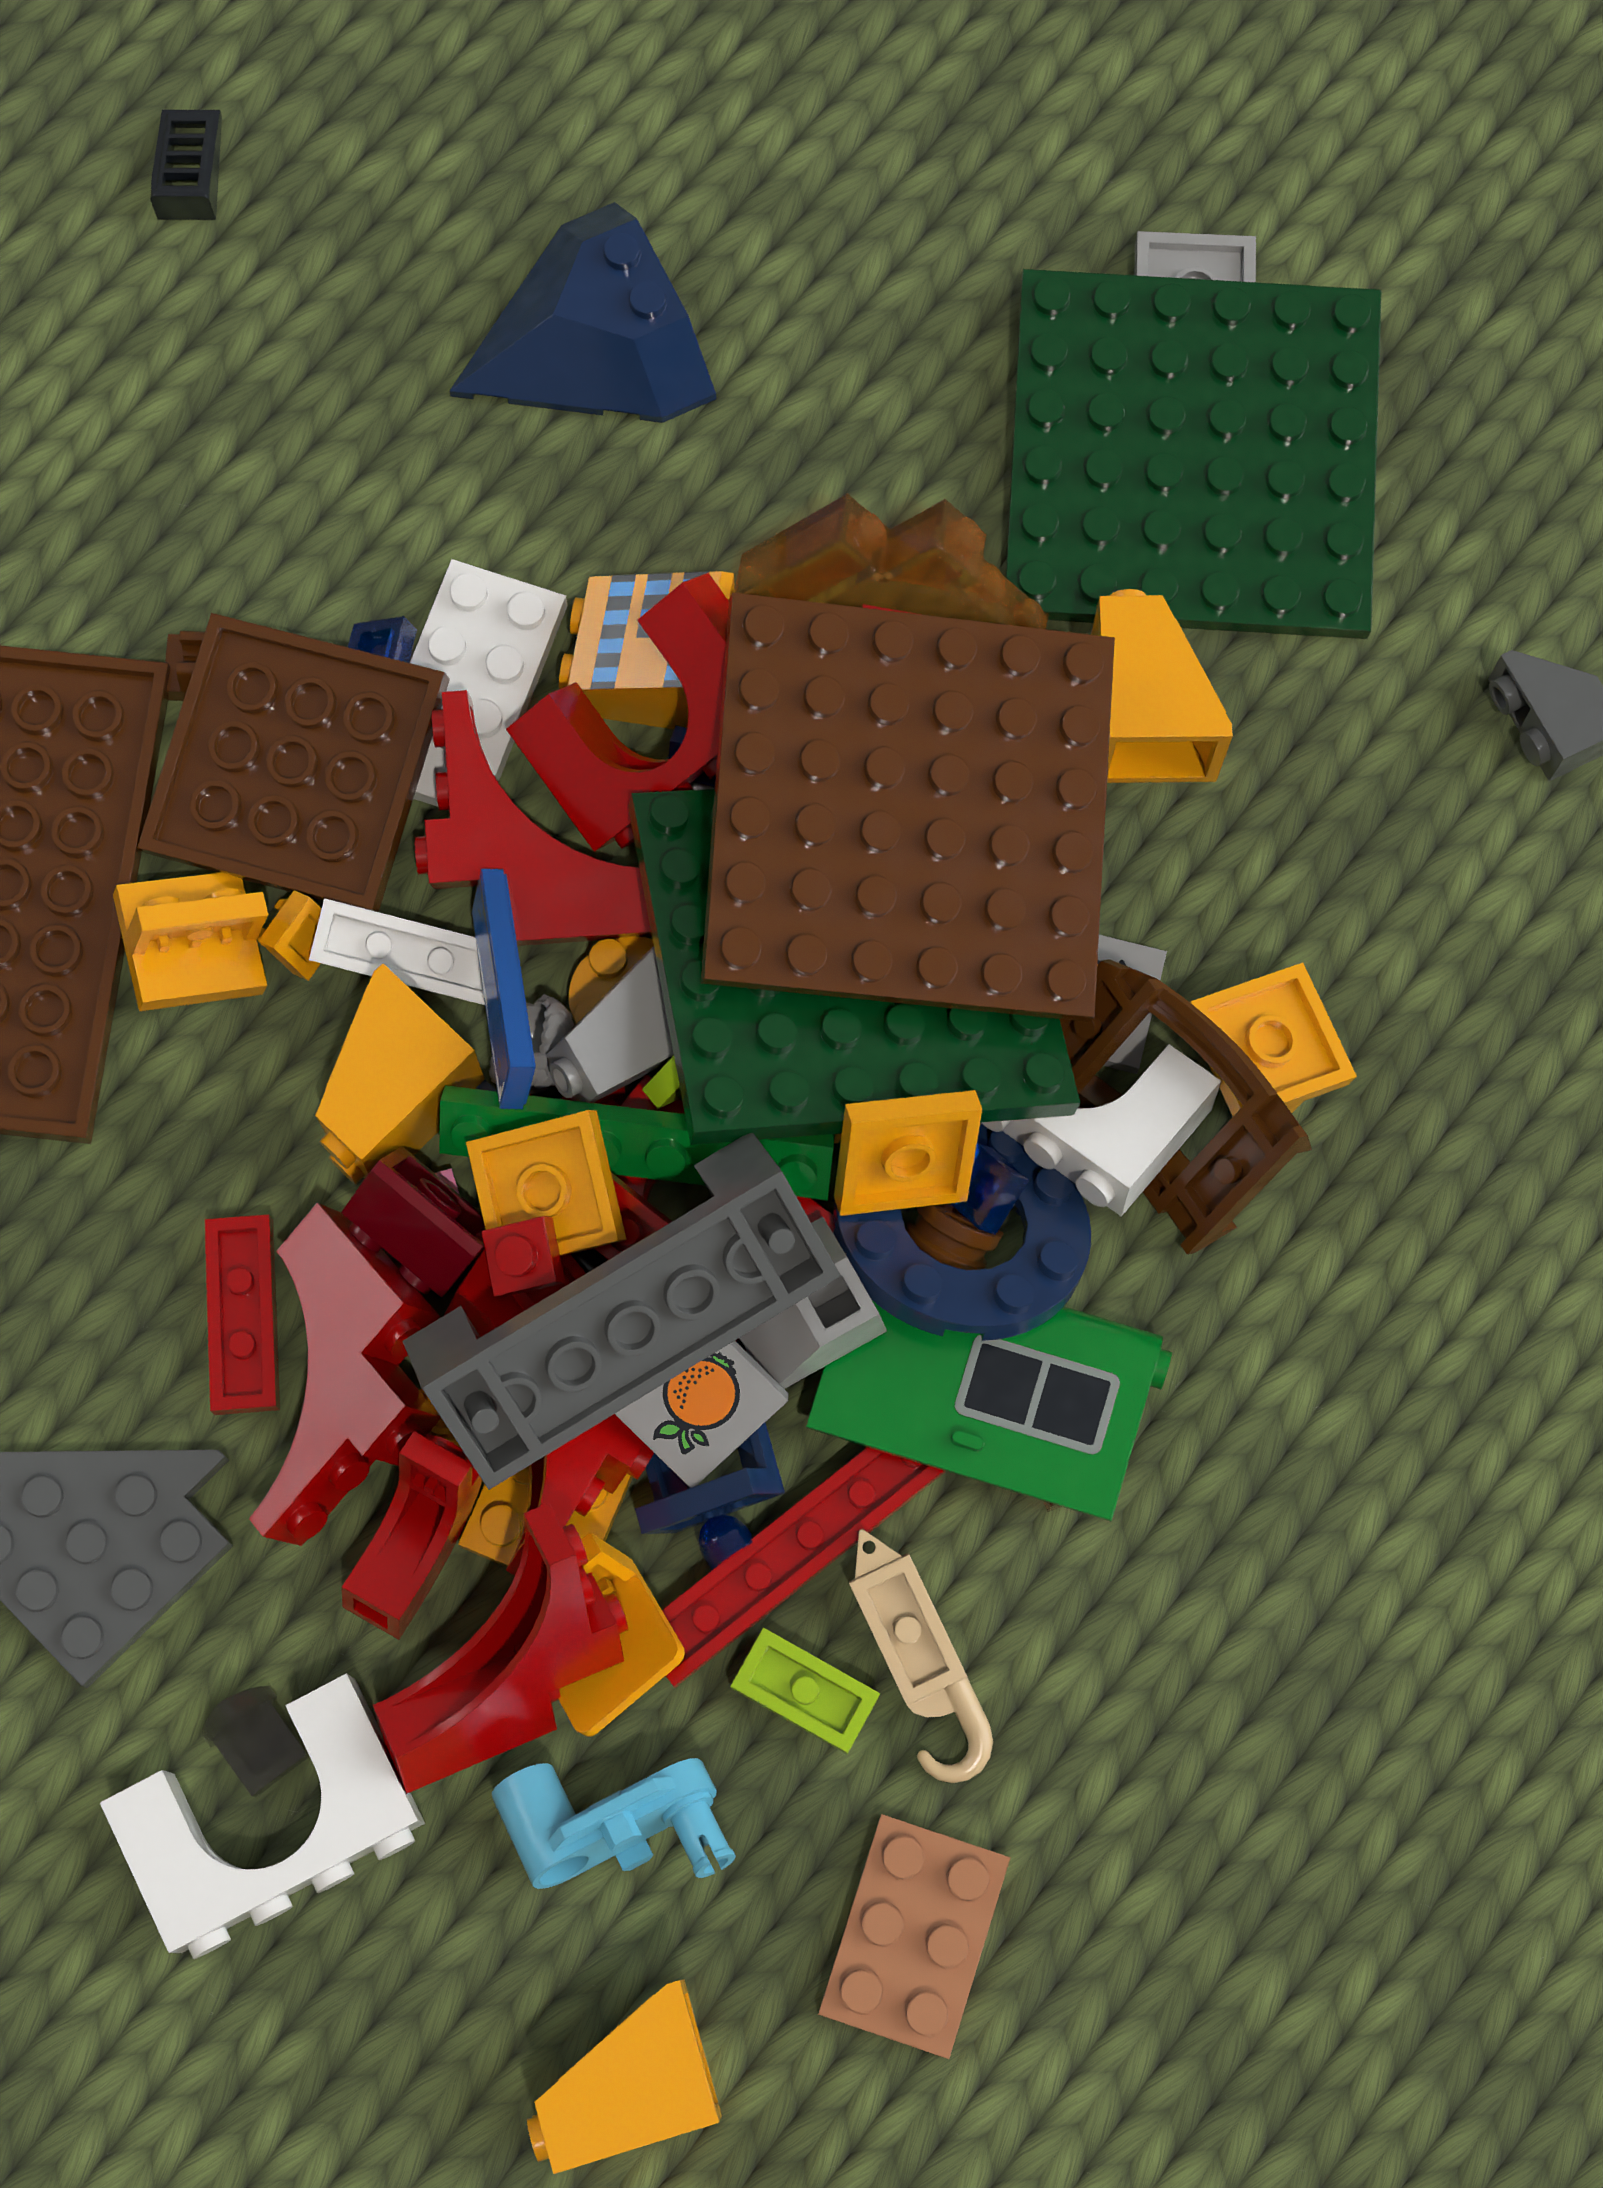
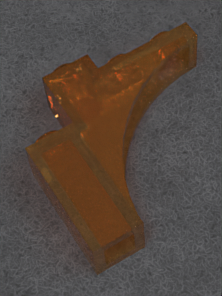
(918, 567)

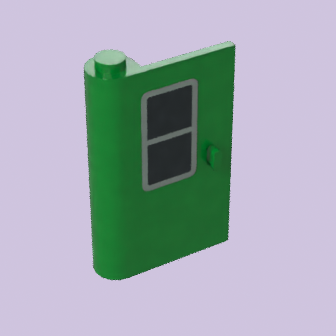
(1018, 1412)

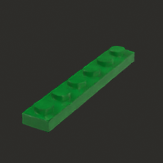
(635, 1139)

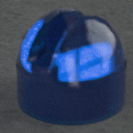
(722, 1538)

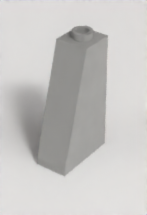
(616, 1039)

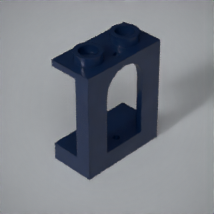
(682, 1507)

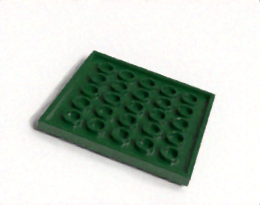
(1197, 450)
(795, 1059)

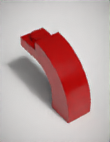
(415, 1536)

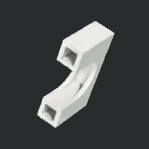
(1123, 1144)
(201, 1895)

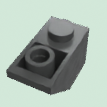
(1552, 708)

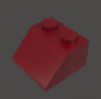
(416, 1221)

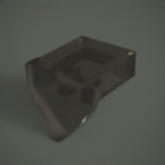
(254, 1738)

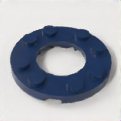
(982, 1301)

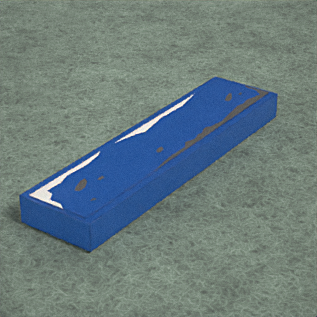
(503, 989)

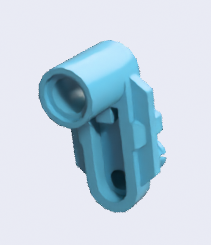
(562, 1844)

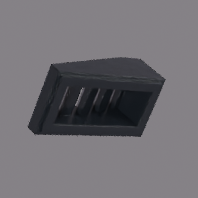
(186, 201)

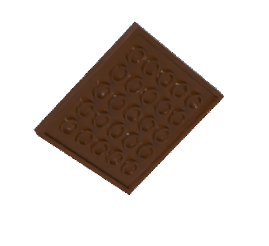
(909, 809)

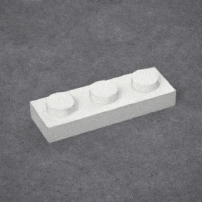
(412, 950)

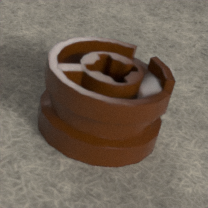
(951, 1237)

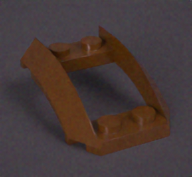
(1241, 1157)

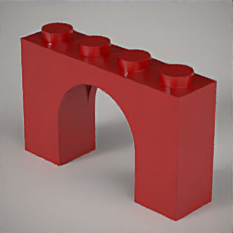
(588, 764)

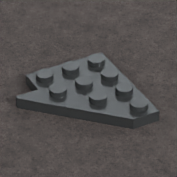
(101, 1546)

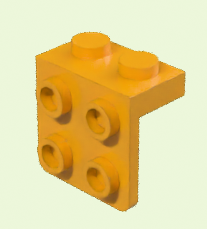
(647, 1647)

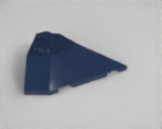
(594, 330)

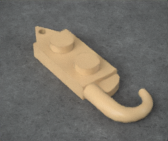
(919, 1653)

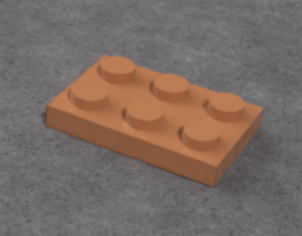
(914, 1936)

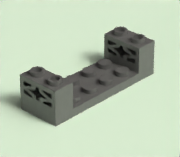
(626, 1320)

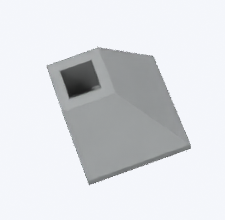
(818, 1326)

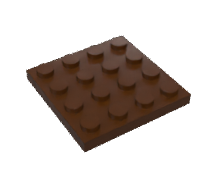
(293, 763)

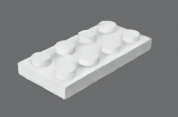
(492, 642)

